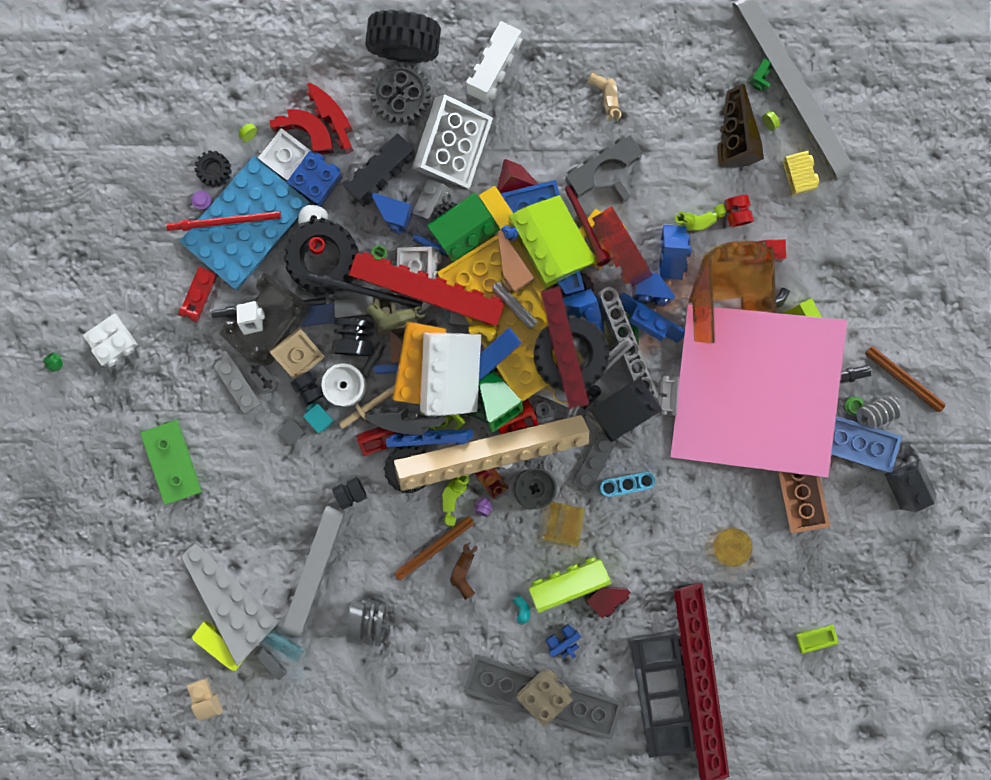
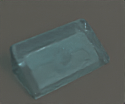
(284, 645)

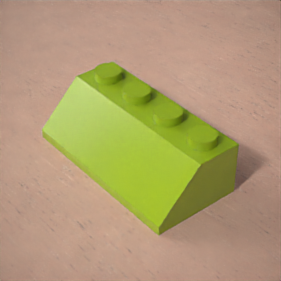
(569, 584)

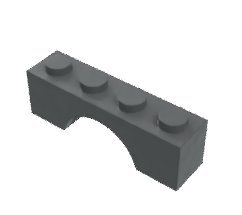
(622, 153)

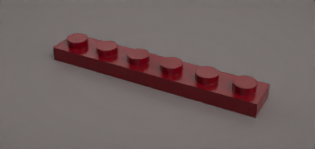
(564, 348)

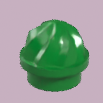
(53, 362)

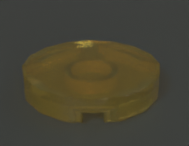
(733, 547)

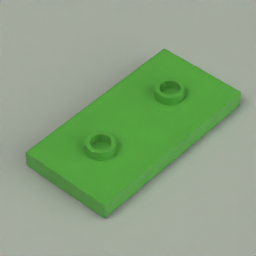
(171, 462)

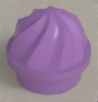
(483, 507)

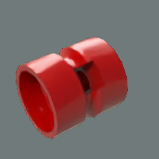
(742, 217)

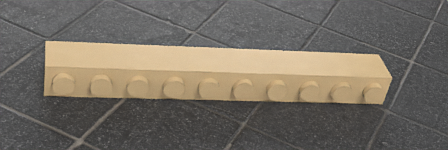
(491, 452)

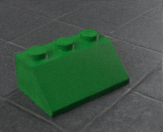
(463, 227)

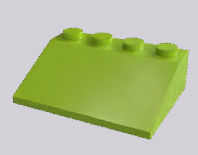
(551, 240)

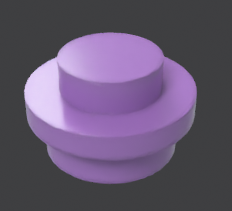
(201, 200)

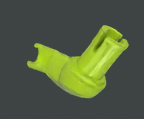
(702, 222)
(454, 489)

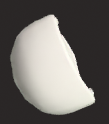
(310, 213)

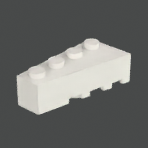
(494, 62)

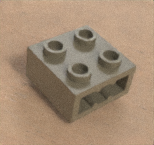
(545, 696)

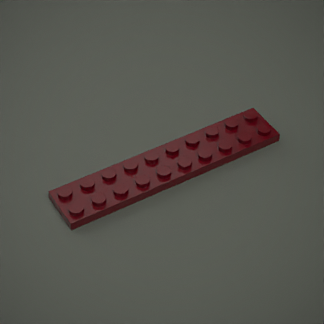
(701, 682)

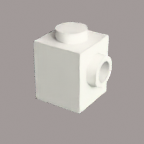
(250, 317)

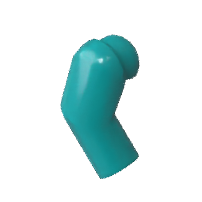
(524, 610)

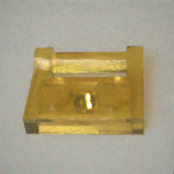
(571, 524)

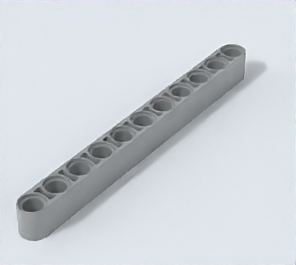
(793, 88)

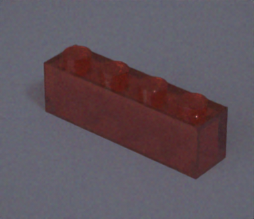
(622, 247)

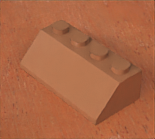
(804, 502)

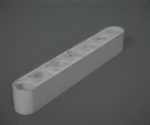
(613, 326)
(313, 571)

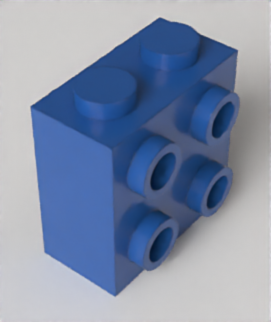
(315, 178)

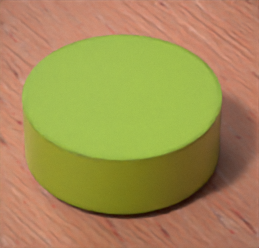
(771, 120)
(247, 132)

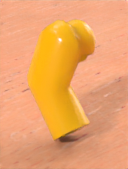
(484, 329)

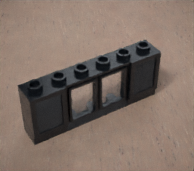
(662, 693)

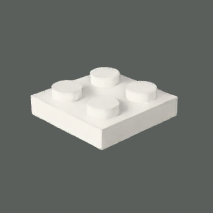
(284, 154)

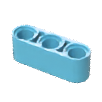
(636, 484)

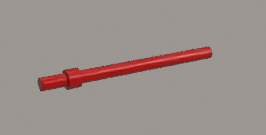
(187, 224)

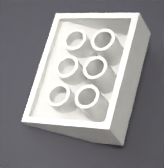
(452, 142)
(450, 373)

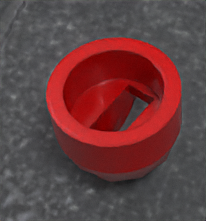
(313, 243)

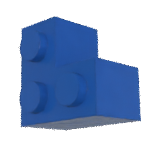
(674, 252)

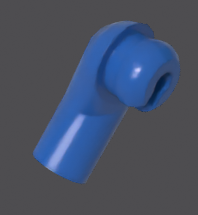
(510, 232)

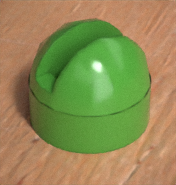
(379, 250)

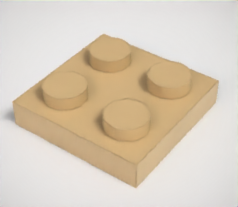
(297, 353)

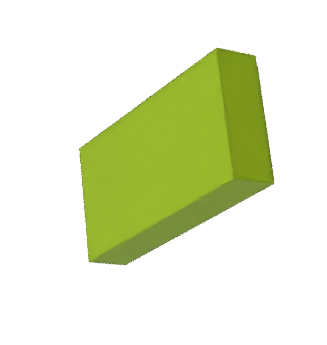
(816, 639)

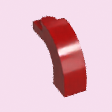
(310, 124)

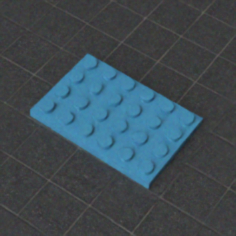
(240, 248)

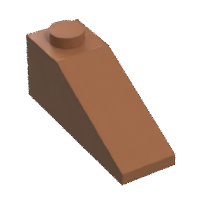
(514, 269)

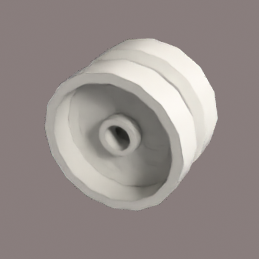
(334, 379)

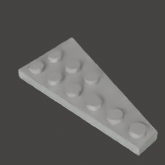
(234, 611)

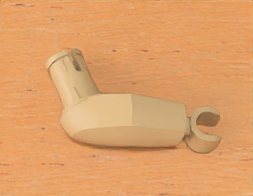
(610, 94)

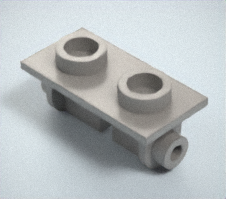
(669, 395)

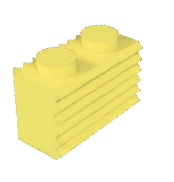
(800, 173)

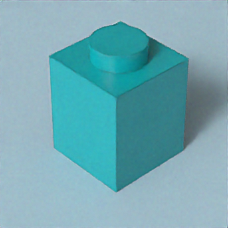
(318, 417)

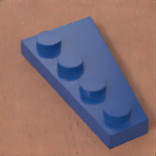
(431, 437)

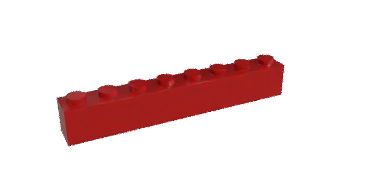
(427, 290)

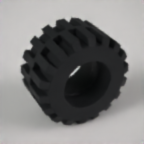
(397, 454)

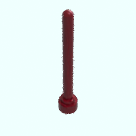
(601, 256)

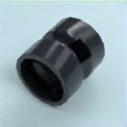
(307, 388)
(348, 493)

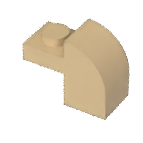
(204, 702)

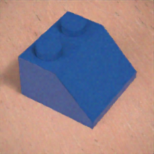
(394, 212)
(584, 305)

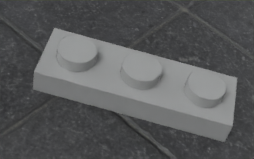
(237, 384)

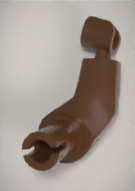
(460, 571)

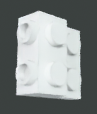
(421, 259)
(110, 341)

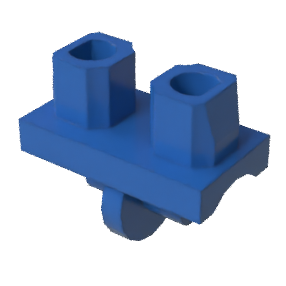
(570, 637)

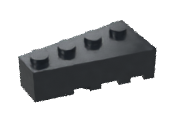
(380, 170)

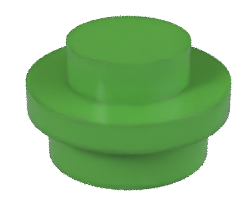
(853, 404)

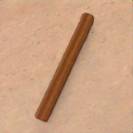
(905, 379)
(434, 548)

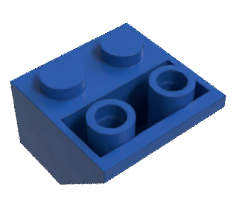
(653, 290)

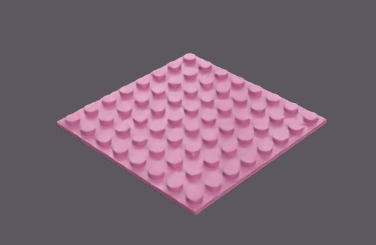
(760, 391)

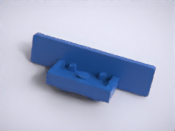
(650, 321)

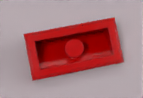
(373, 440)

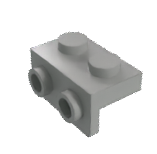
(430, 198)

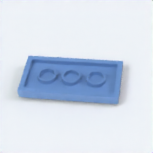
(865, 445)

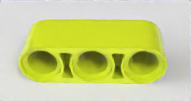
(211, 640)

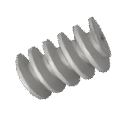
(879, 412)

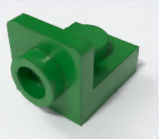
(758, 80)

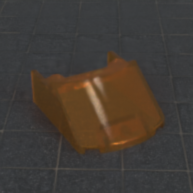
(732, 272)

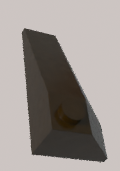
(740, 135)

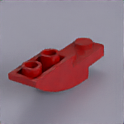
(329, 110)

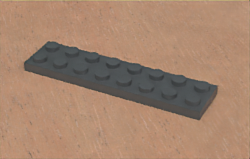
(502, 682)

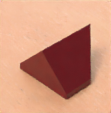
(514, 177)

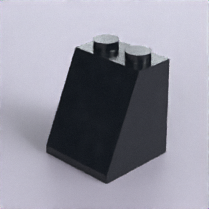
(625, 409)
(912, 487)

